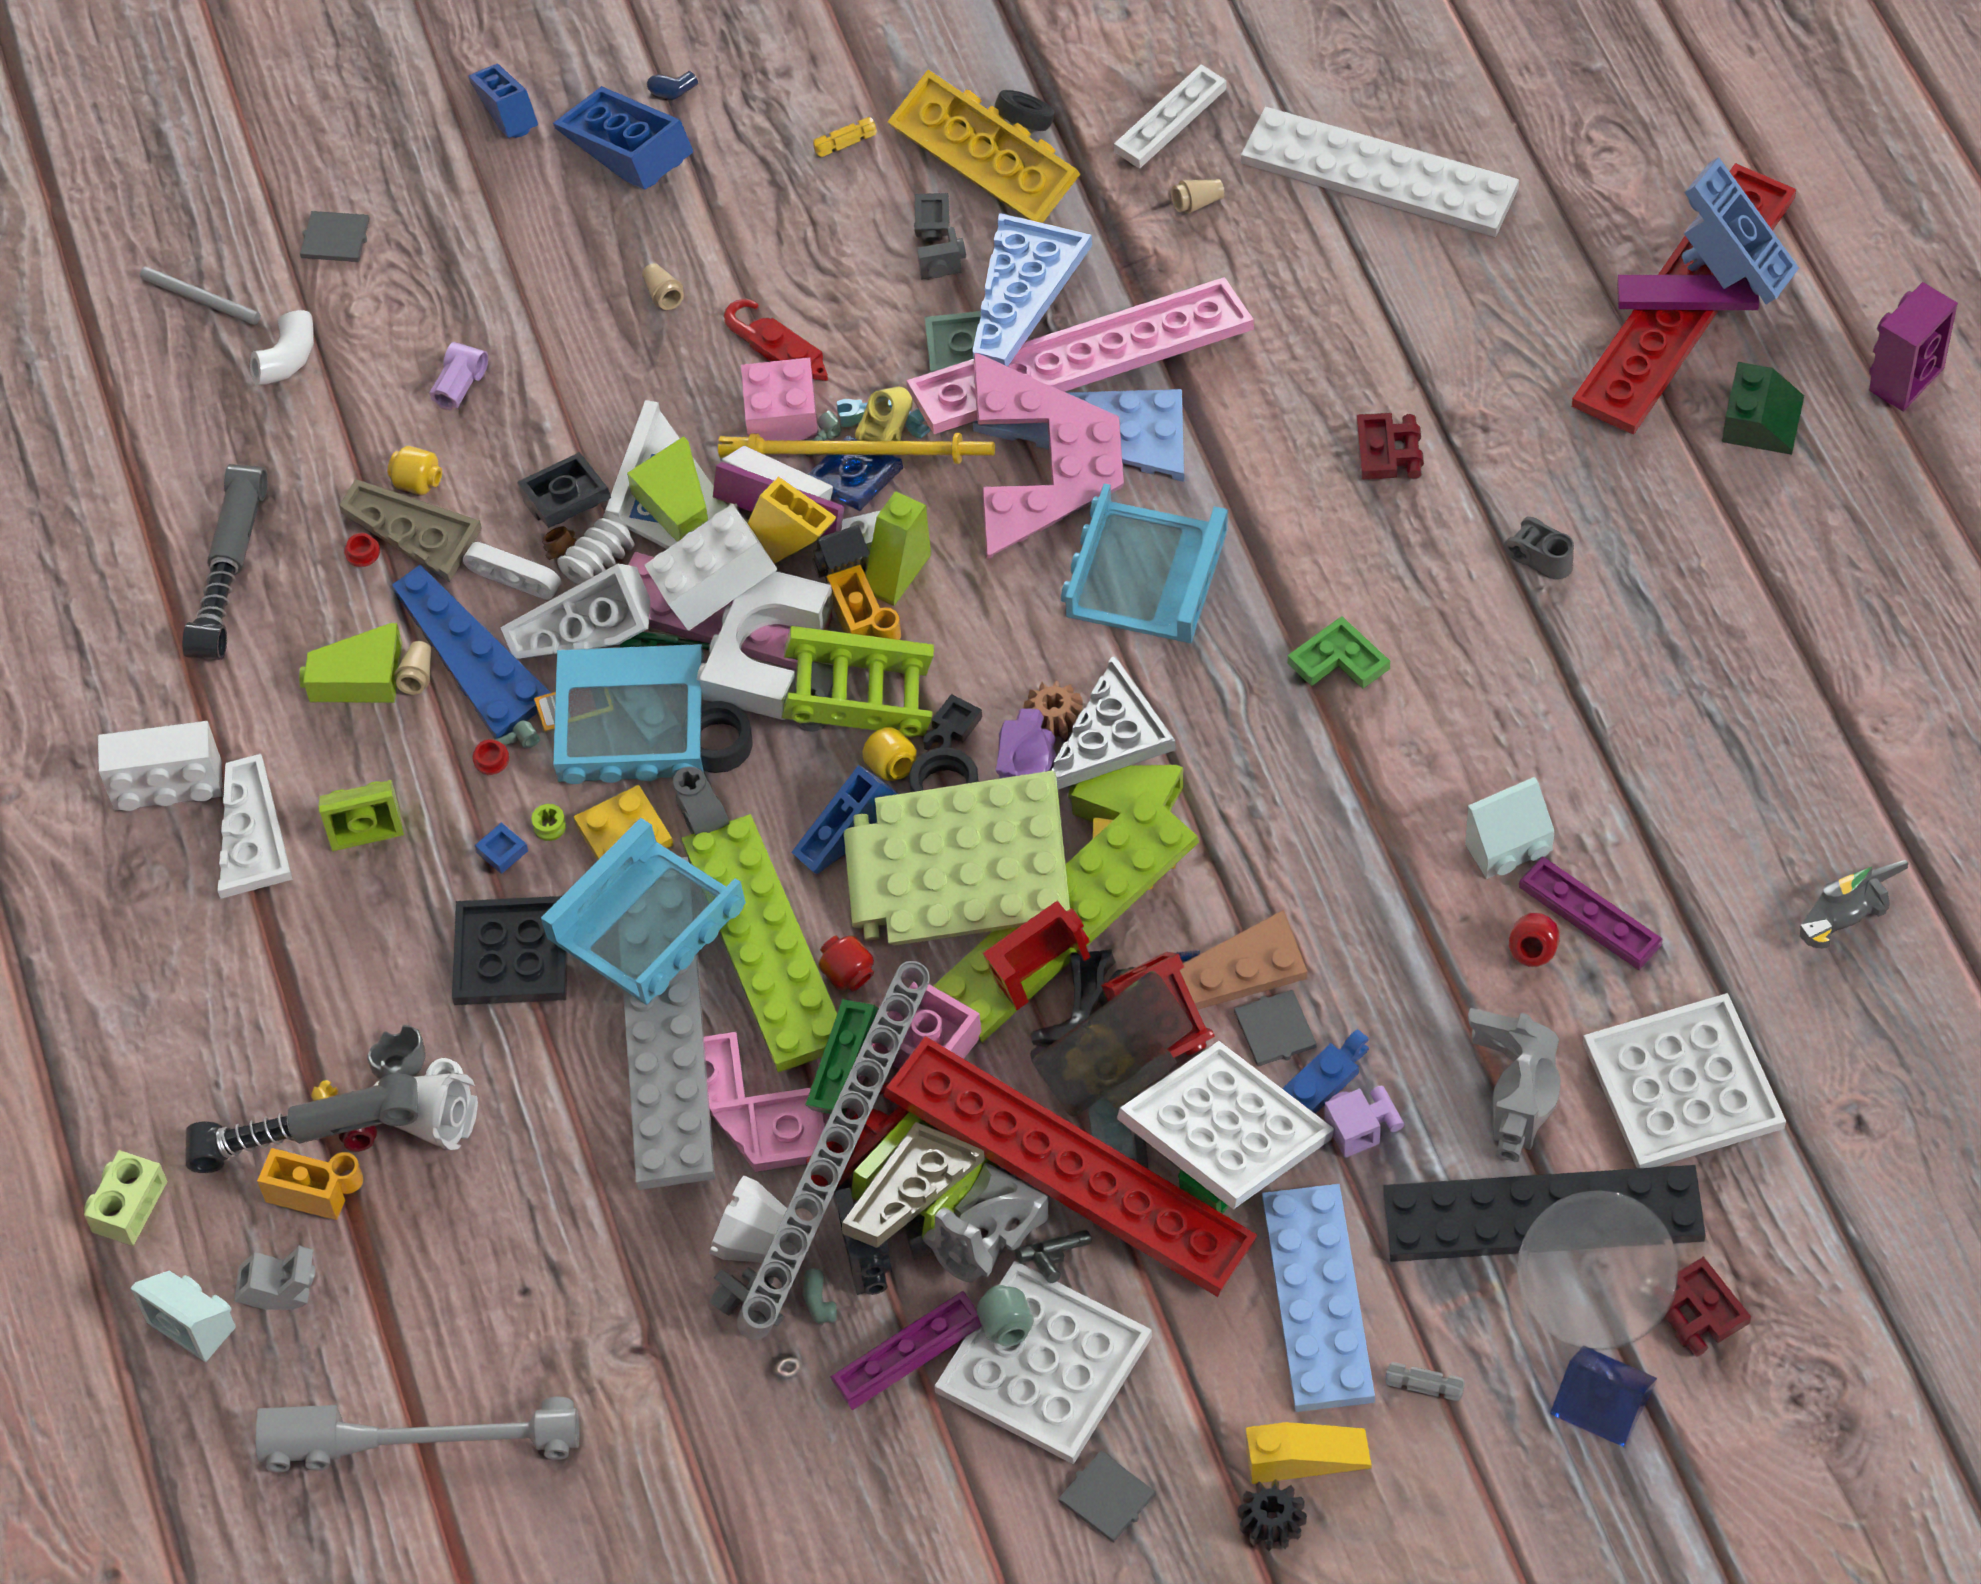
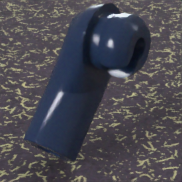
(670, 87)

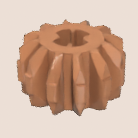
(1058, 706)

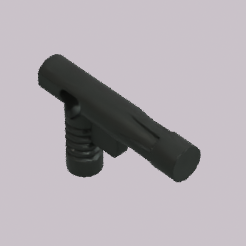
(1051, 1251)

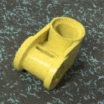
(881, 421)

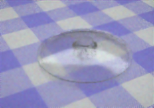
(1598, 1270)

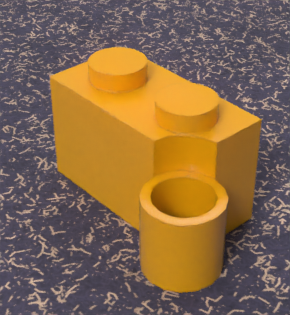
(858, 607)
(309, 1182)

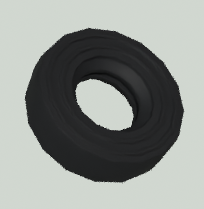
(1024, 109)

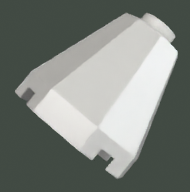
(749, 1224)

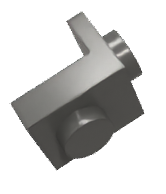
(931, 216)
(942, 258)

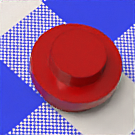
(361, 550)
(490, 757)

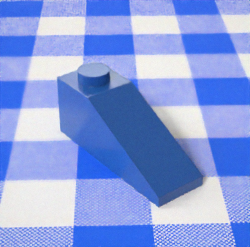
(505, 100)
(825, 838)

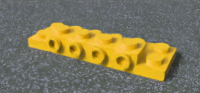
(984, 147)

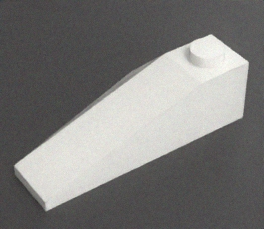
(586, 617)

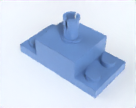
(1734, 236)

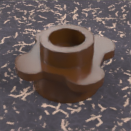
(558, 541)

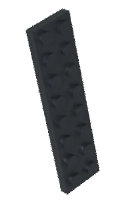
(1496, 1213)

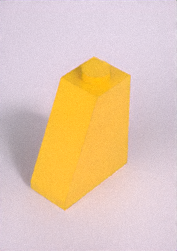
(787, 520)

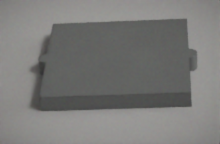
(334, 236)
(1275, 1028)
(1107, 1496)

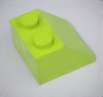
(361, 815)

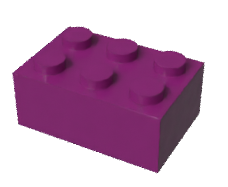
(1912, 345)

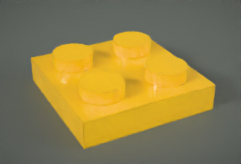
(611, 819)

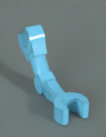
(852, 412)

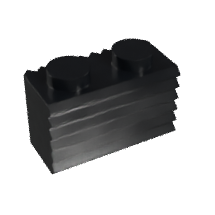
(840, 552)

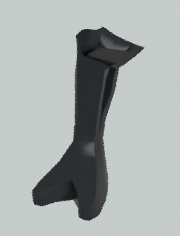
(1087, 983)

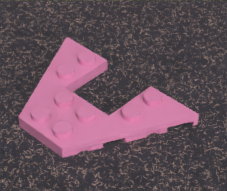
(1081, 448)
(765, 1128)

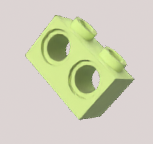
(132, 1199)

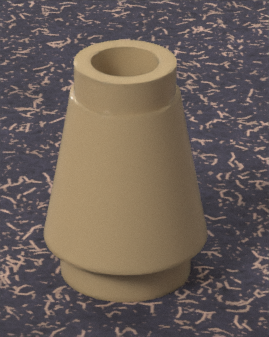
(1195, 194)
(662, 287)
(414, 670)

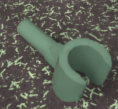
(829, 427)
(522, 732)

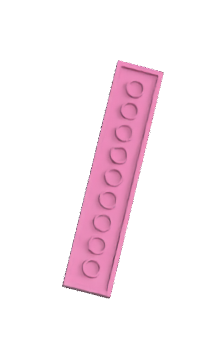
(1094, 349)

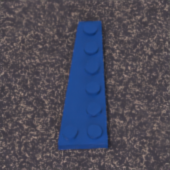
(481, 665)

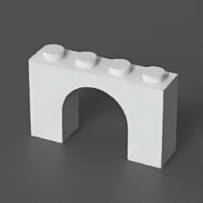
(752, 684)

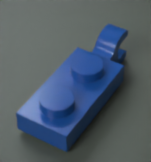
(1328, 1072)

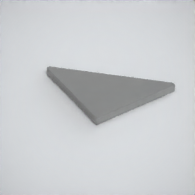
(1112, 731)

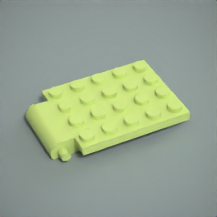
(957, 859)

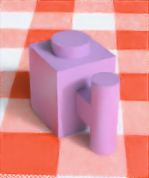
(1358, 1122)

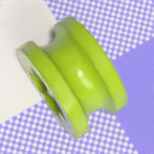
(548, 811)

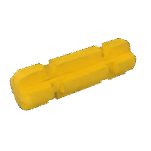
(844, 137)

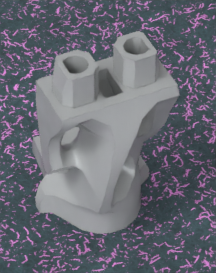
(1528, 1087)
(1003, 1202)

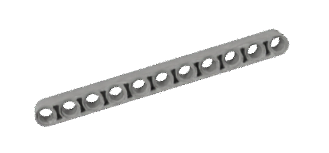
(831, 1164)

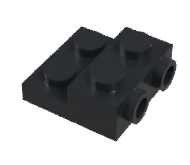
(563, 490)
(865, 1261)

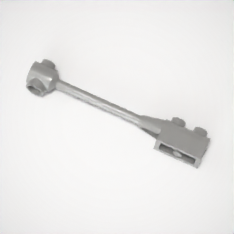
(320, 1434)

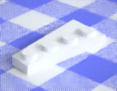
(252, 838)

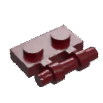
(1377, 446)
(1710, 1301)

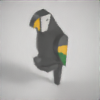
(1847, 903)

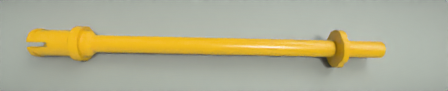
(956, 447)

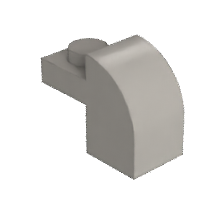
(275, 1282)

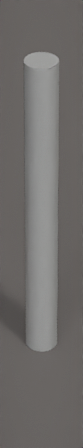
(200, 295)

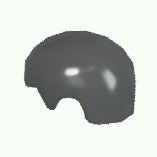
(398, 1053)

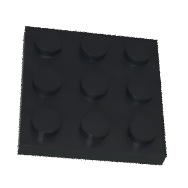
(506, 953)

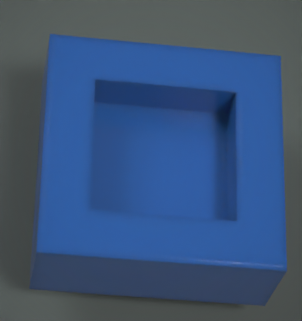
(501, 848)

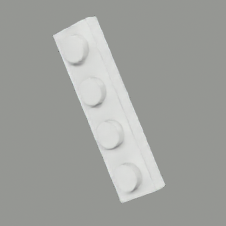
(1170, 116)

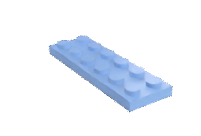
(1318, 1298)

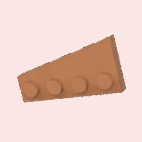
(1246, 964)

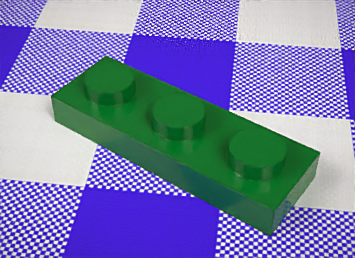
(840, 1054)

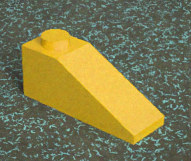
(1304, 1450)

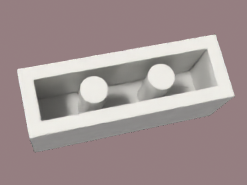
(770, 468)

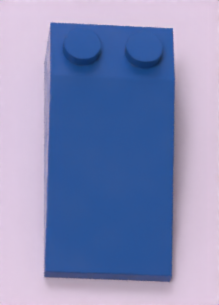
(626, 136)

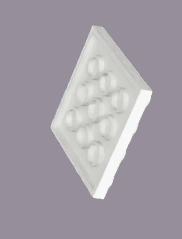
(1683, 1082)
(1225, 1124)
(1058, 1377)

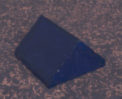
(1602, 1395)

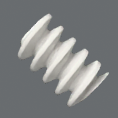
(596, 549)

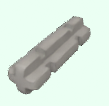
(1425, 1381)

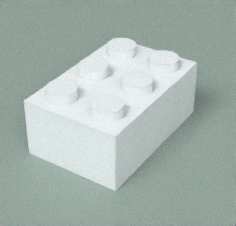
(710, 567)
(160, 766)

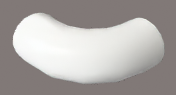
(290, 351)

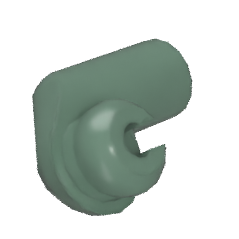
(813, 1297)

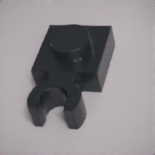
(952, 721)

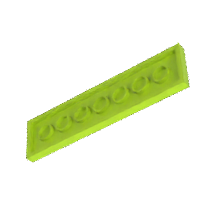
(1101, 886)
(767, 945)

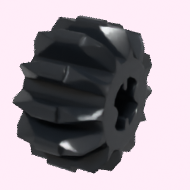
(1288, 1515)

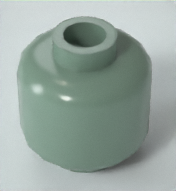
(1005, 1315)

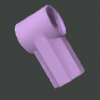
(461, 367)

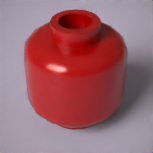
(1534, 939)
(846, 963)

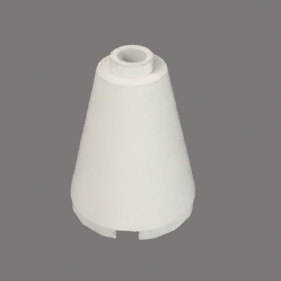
(444, 1109)

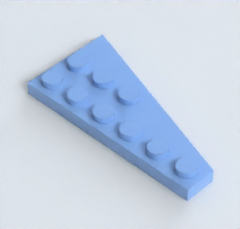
(1023, 280)
(1148, 428)

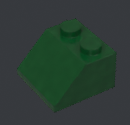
(1762, 410)

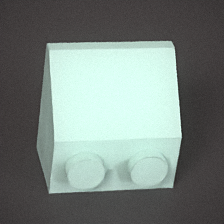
(1509, 829)
(184, 1312)

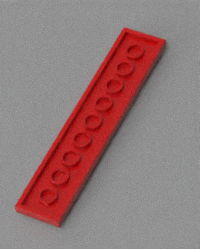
(1657, 342)
(1071, 1166)

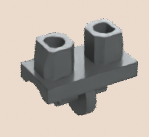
(732, 1291)

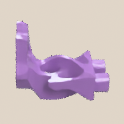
(1025, 745)

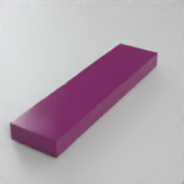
(1683, 293)
(744, 488)
(1590, 913)
(907, 1350)

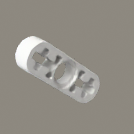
(512, 570)

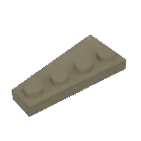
(414, 527)
(910, 1181)

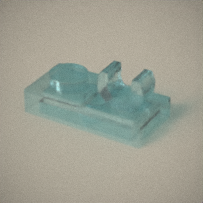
(1109, 1129)

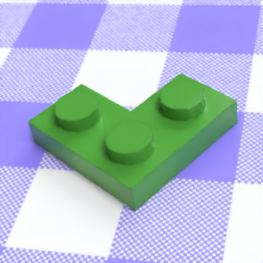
(1339, 646)

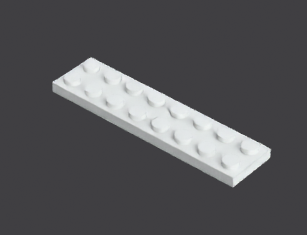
(1380, 171)

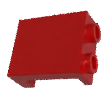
(1033, 947)
(1168, 967)

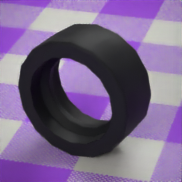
(734, 755)
(942, 760)

